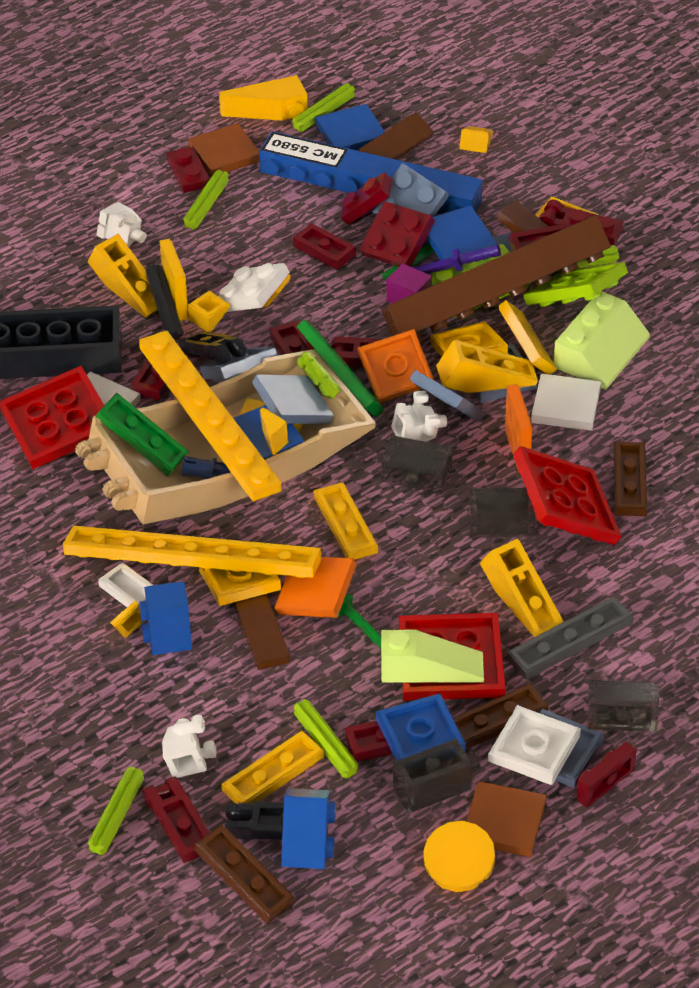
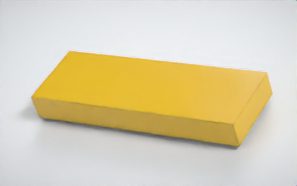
(527, 338)
(345, 521)
(273, 769)

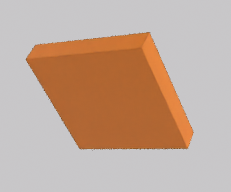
(391, 364)
(517, 420)
(317, 595)

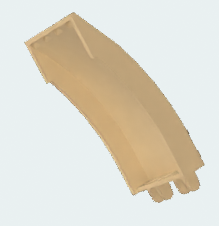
(156, 497)

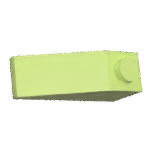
(427, 658)

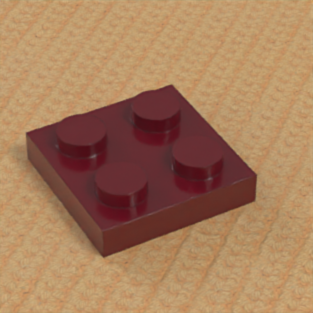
(396, 235)

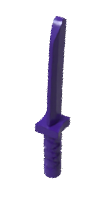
(460, 259)

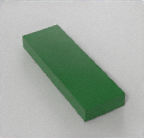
(142, 434)

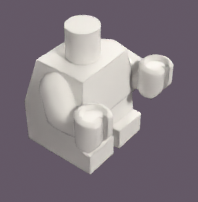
(120, 220)
(417, 421)
(183, 749)

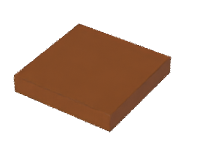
(225, 149)
(508, 816)

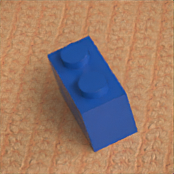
(167, 618)
(307, 827)

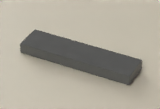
(569, 637)

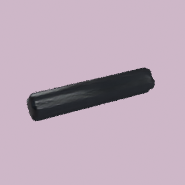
(164, 301)

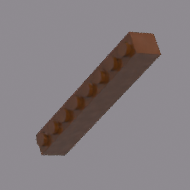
(497, 277)

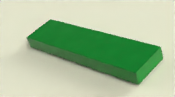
(340, 368)

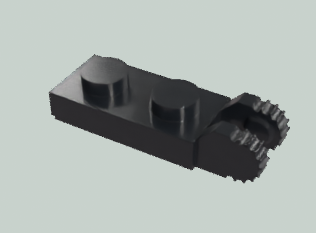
(213, 346)
(265, 817)

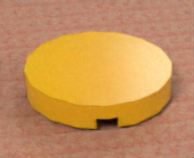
(459, 856)

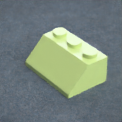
(600, 340)

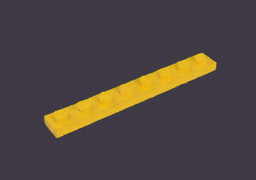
(210, 416)
(193, 551)

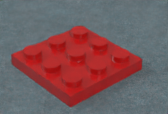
(52, 416)
(566, 495)
(471, 630)

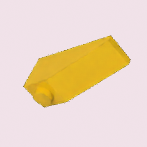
(267, 100)
(123, 274)
(481, 369)
(521, 587)

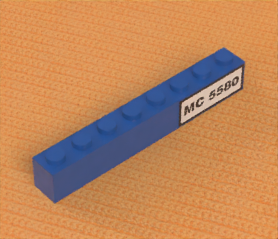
(351, 169)

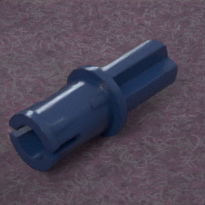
(203, 468)

